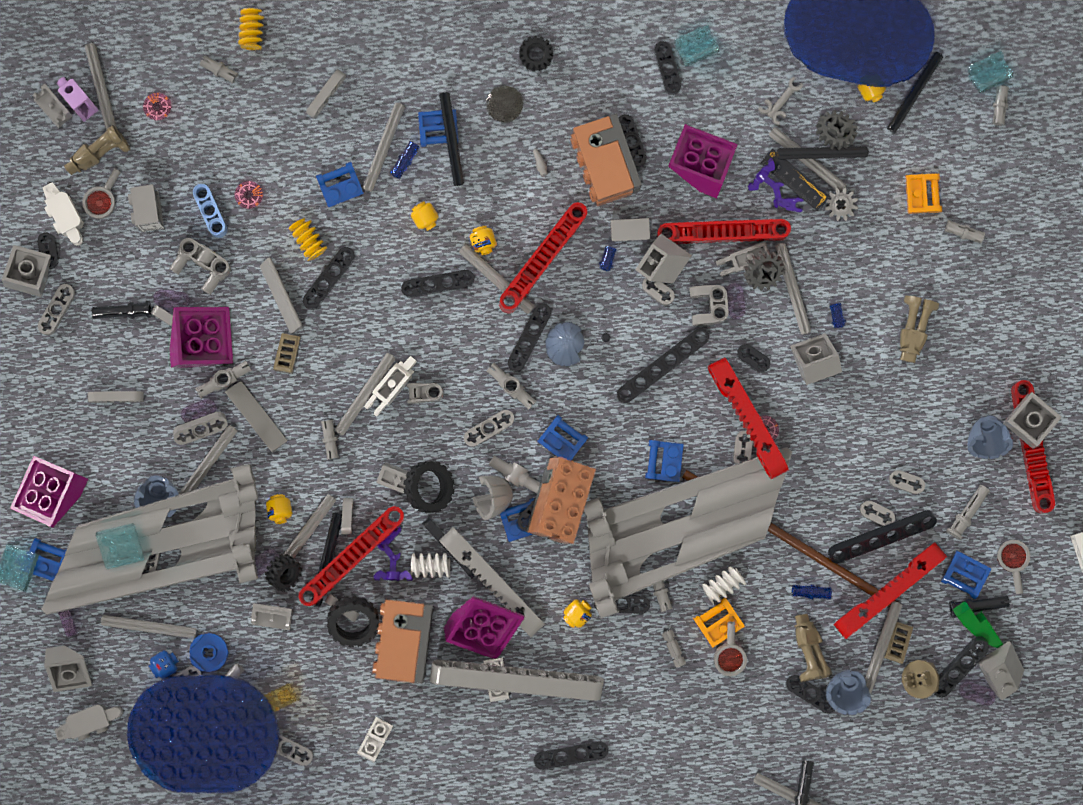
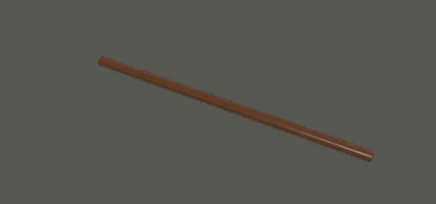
(812, 553)

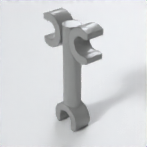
(773, 111)

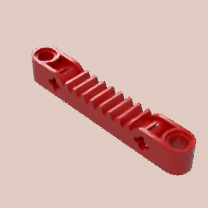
(726, 231)
(543, 257)
(773, 461)
(1035, 461)
(351, 556)
(928, 559)

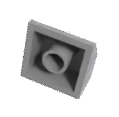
(27, 271)
(816, 359)
(1002, 670)

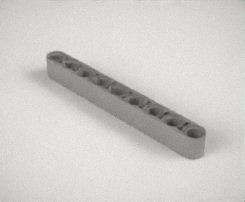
(516, 680)

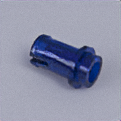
(607, 259)
(837, 315)

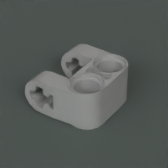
(714, 304)

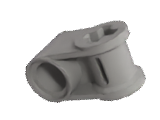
(423, 393)

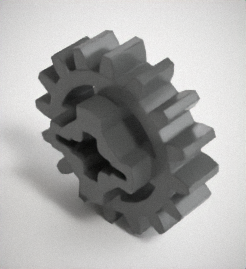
(836, 130)
(769, 262)

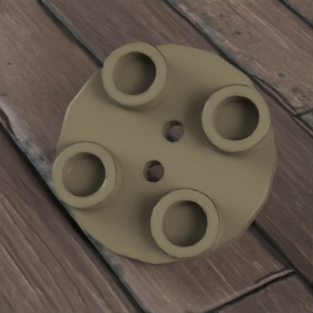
(929, 679)

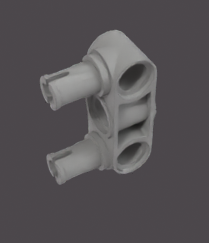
(204, 258)

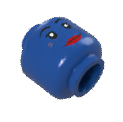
(163, 664)

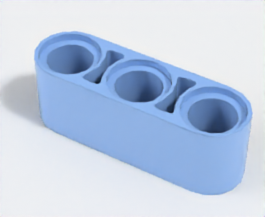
(206, 202)

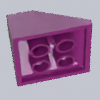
(702, 159)
(200, 337)
(47, 492)
(482, 627)

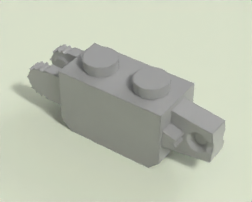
(87, 721)

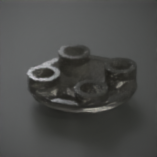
(504, 104)

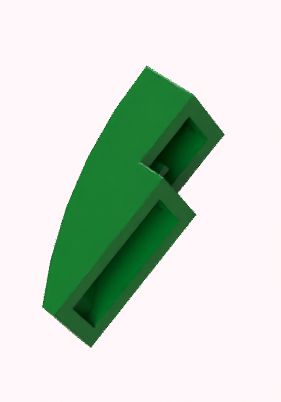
(977, 624)

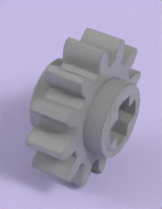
(849, 204)

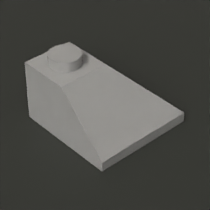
(66, 669)

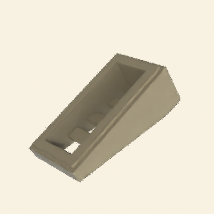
(281, 368)
(899, 659)

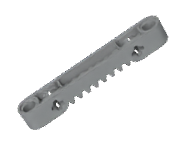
(456, 545)

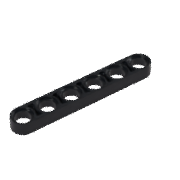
(664, 367)
(882, 538)

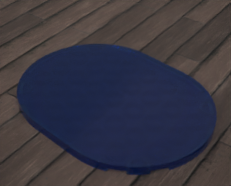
(860, 39)
(203, 734)

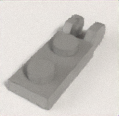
(740, 257)

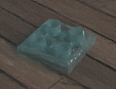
(119, 546)
(17, 567)

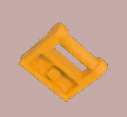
(917, 193)
(718, 631)

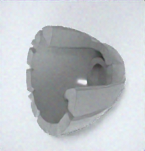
(497, 501)

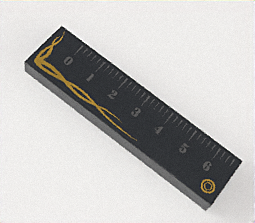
(797, 181)

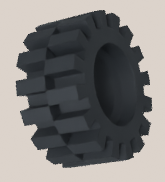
(539, 43)
(276, 569)

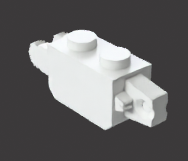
(64, 213)
(392, 384)

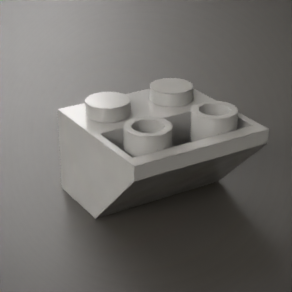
(663, 261)

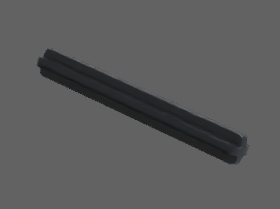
(915, 92)
(451, 138)
(822, 152)
(330, 545)

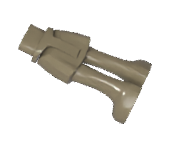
(89, 156)
(914, 340)
(808, 640)

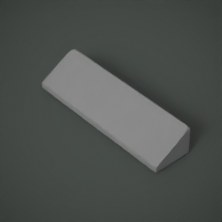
(281, 296)
(256, 416)

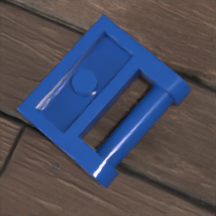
(430, 122)
(343, 190)
(558, 444)
(670, 462)
(511, 528)
(46, 567)
(969, 569)

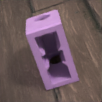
(76, 98)

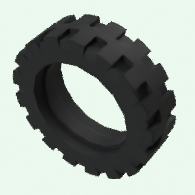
(445, 481)
(353, 638)

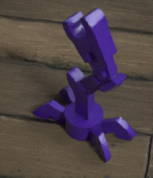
(788, 203)
(392, 575)

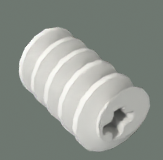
(430, 565)
(723, 584)

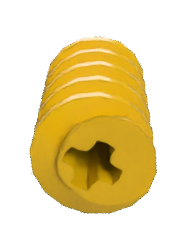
(249, 29)
(307, 239)

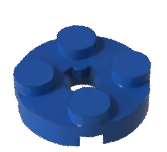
(209, 641)

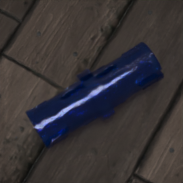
(404, 160)
(811, 592)

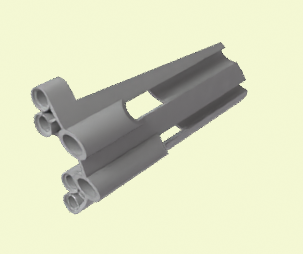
(728, 514)
(209, 545)

